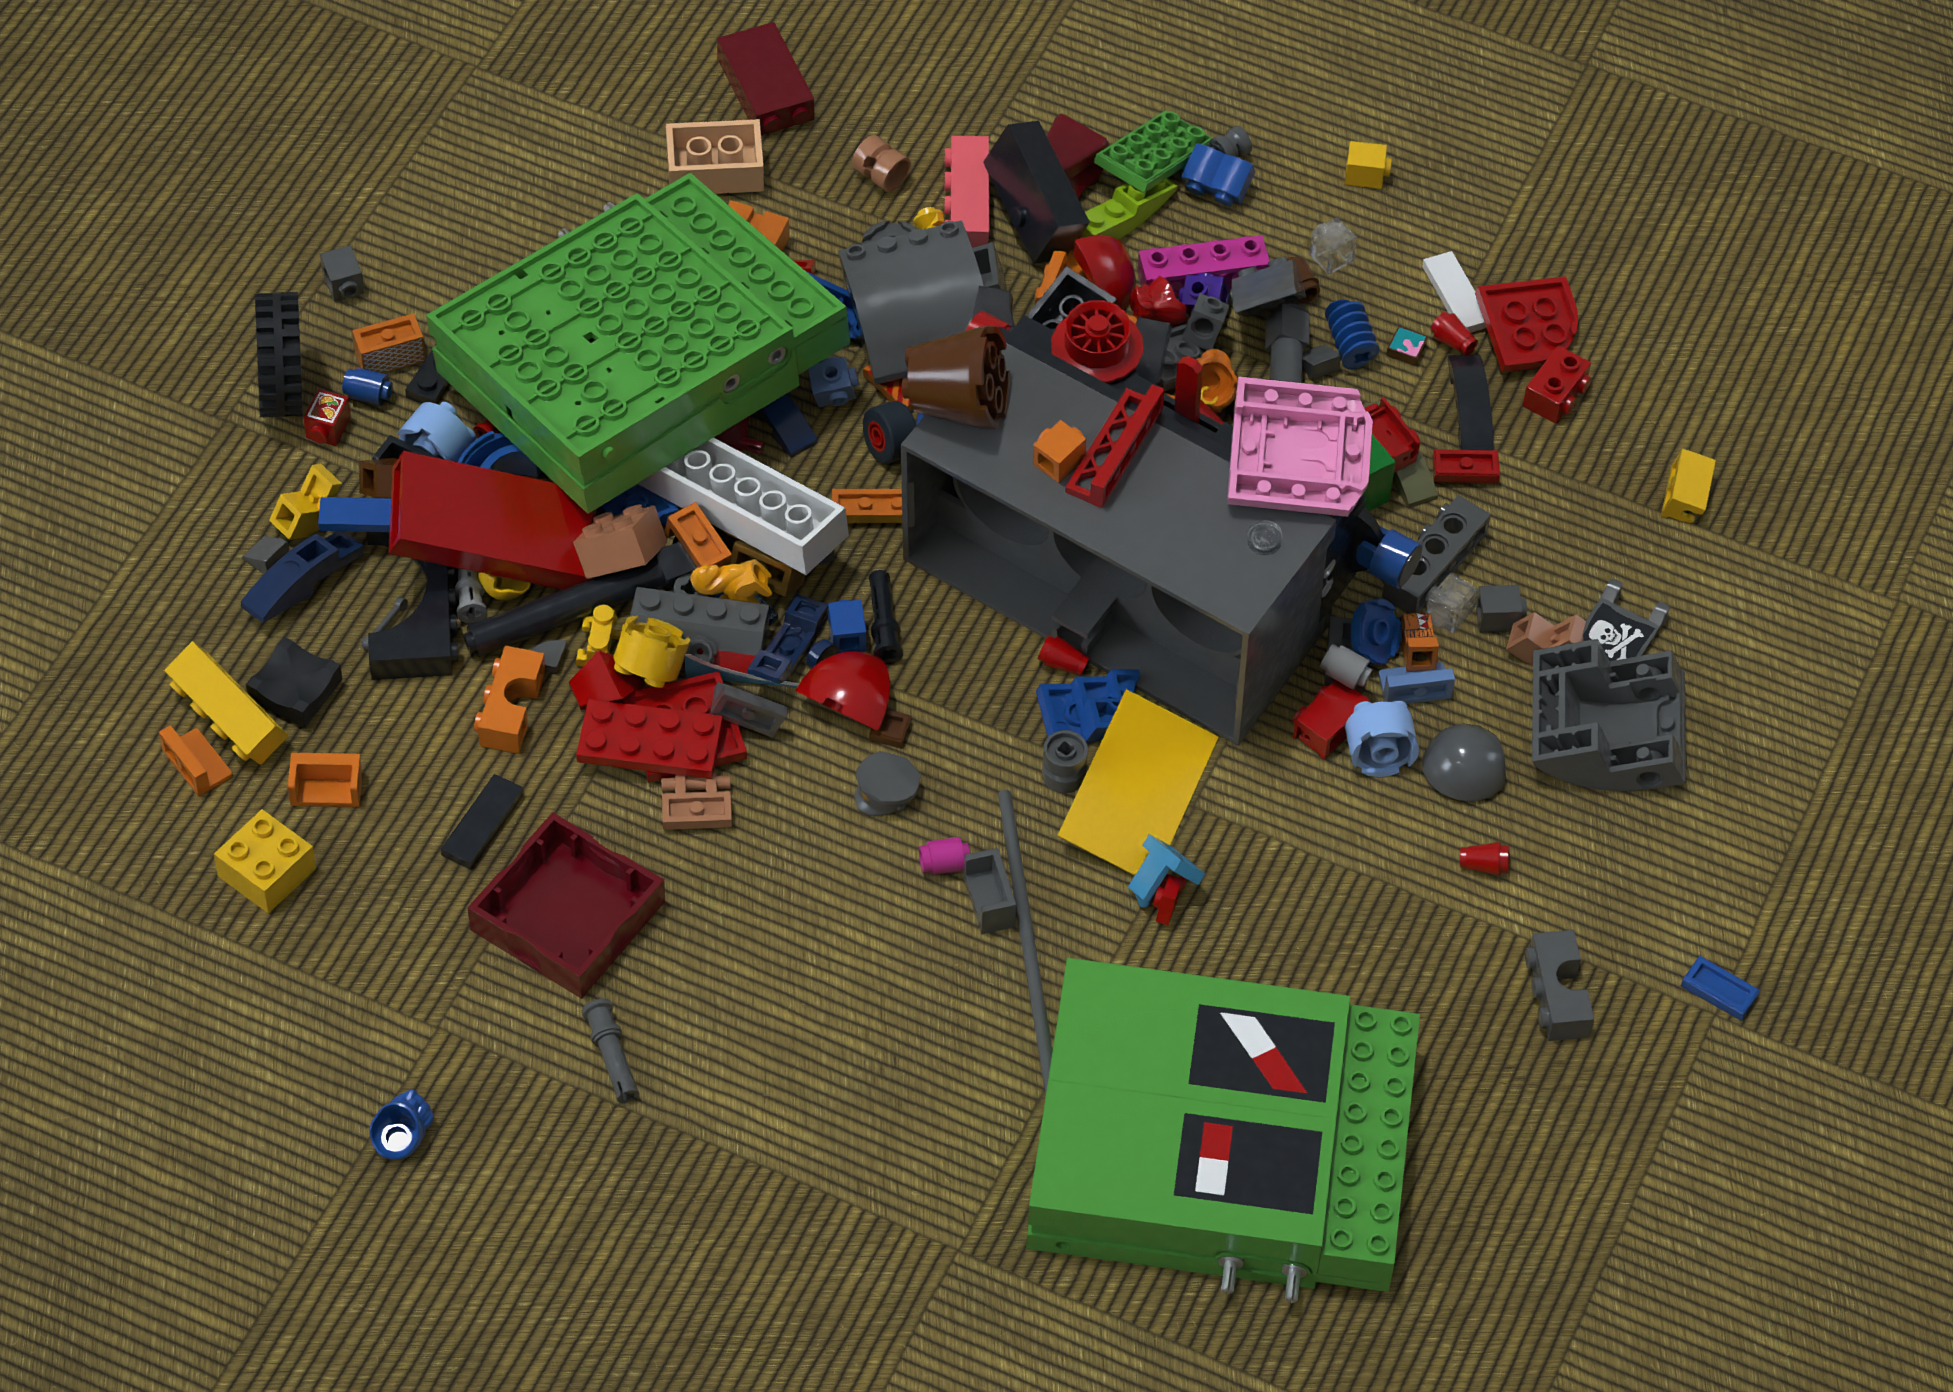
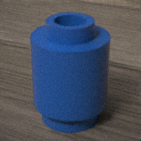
(367, 386)

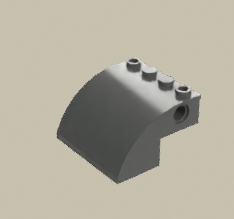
(910, 292)
(1608, 720)

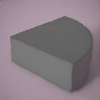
(554, 652)

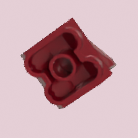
(1076, 151)

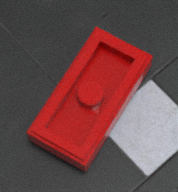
(1466, 466)

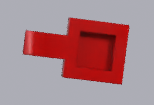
(1167, 897)

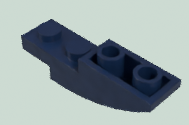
(296, 573)

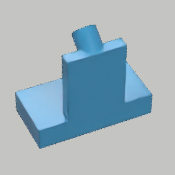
(1156, 866)

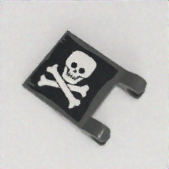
(1619, 630)

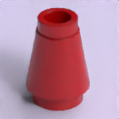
(1452, 332)
(1062, 656)
(1486, 858)

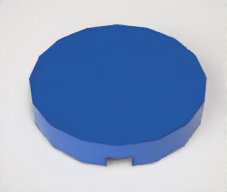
(1376, 631)

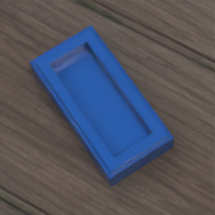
(1720, 988)

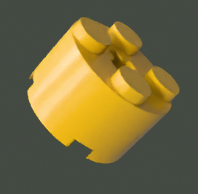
(651, 650)

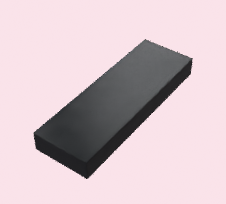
(482, 821)

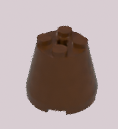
(960, 377)

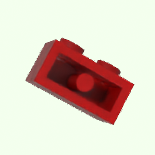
(1557, 385)

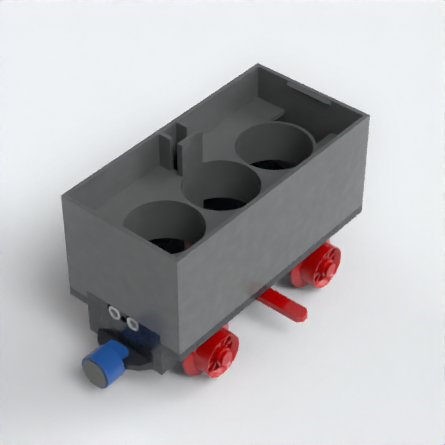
(1165, 563)

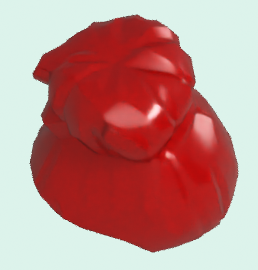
(1158, 303)

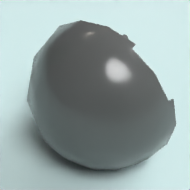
(1465, 762)

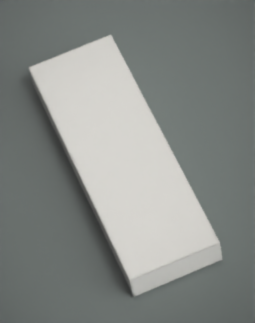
(1454, 289)

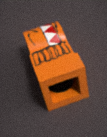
(1419, 637)

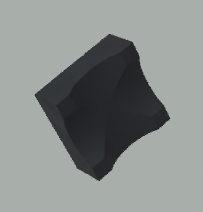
(294, 682)

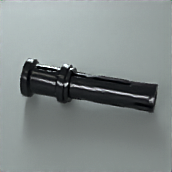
(885, 627)

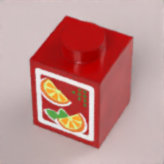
(327, 417)

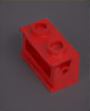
(1394, 434)
(1326, 717)

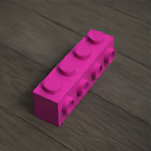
(1215, 257)

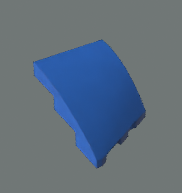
(1086, 703)

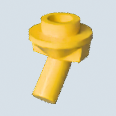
(928, 218)

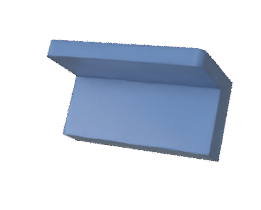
(1416, 685)

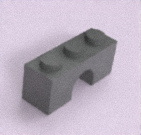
(1562, 1011)

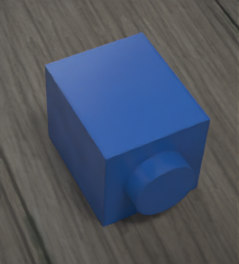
(847, 625)

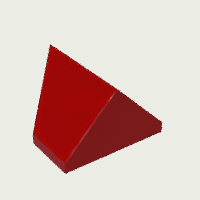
(601, 681)

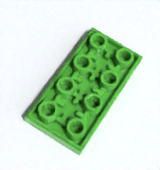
(1152, 151)

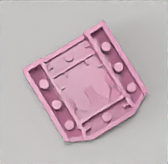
(1299, 447)

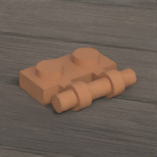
(696, 809)

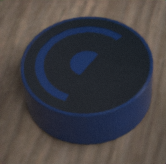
(821, 651)

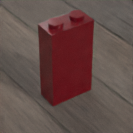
(765, 78)

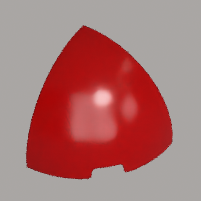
(1107, 265)
(850, 684)

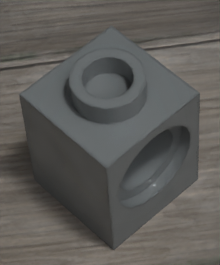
(342, 273)
(1203, 332)

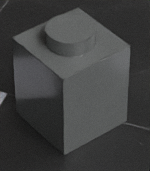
(1499, 607)

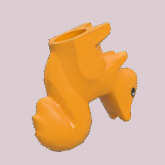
(737, 581)

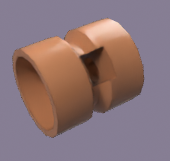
(881, 163)

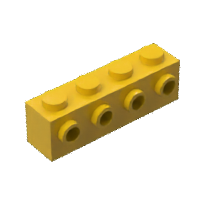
(226, 703)

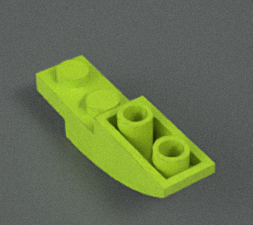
(1127, 209)

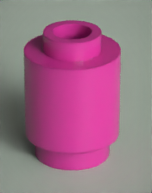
(943, 856)

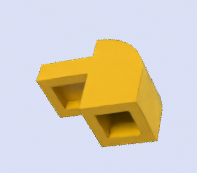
(298, 512)

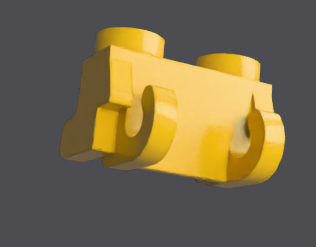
(600, 634)

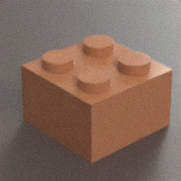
(620, 541)

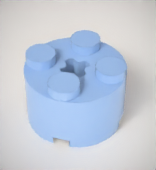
(437, 431)
(1381, 737)

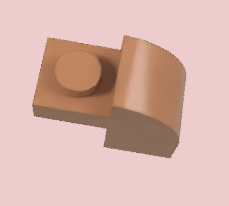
(1537, 633)

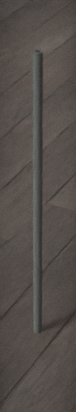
(1026, 934)

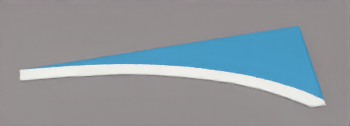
(726, 674)

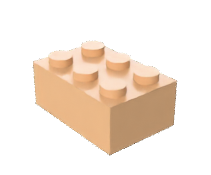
(718, 153)

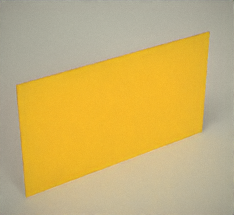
(1137, 782)

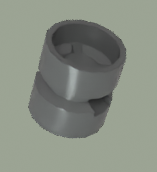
(1064, 761)

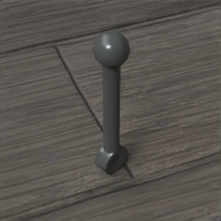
(400, 605)

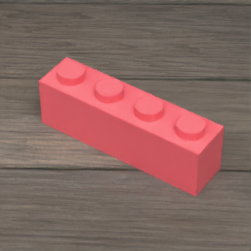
(968, 186)

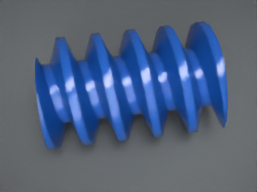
(1351, 333)

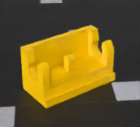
(1688, 486)

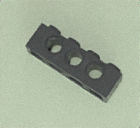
(1444, 548)

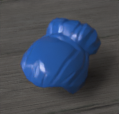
(401, 1125)

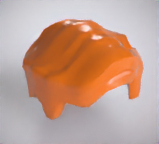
(1219, 377)

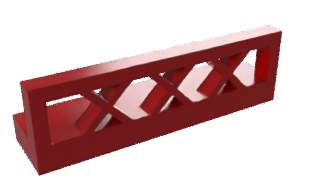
(1122, 450)

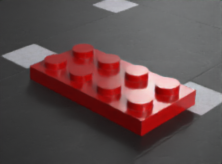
(649, 739)

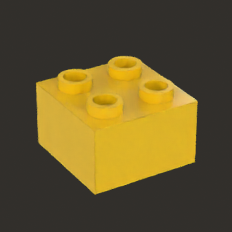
(265, 861)

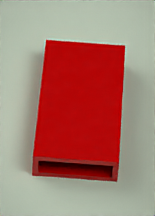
(485, 521)

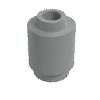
(1346, 666)

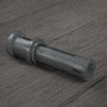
(607, 1037)

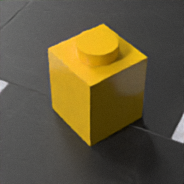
(1367, 165)

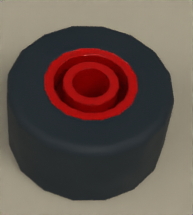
(886, 429)

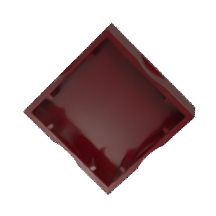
(566, 905)

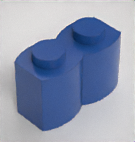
(1218, 175)

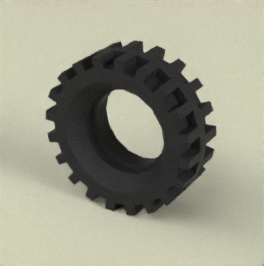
(278, 354)

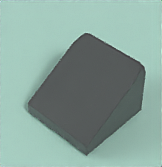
(1320, 361)
(266, 553)

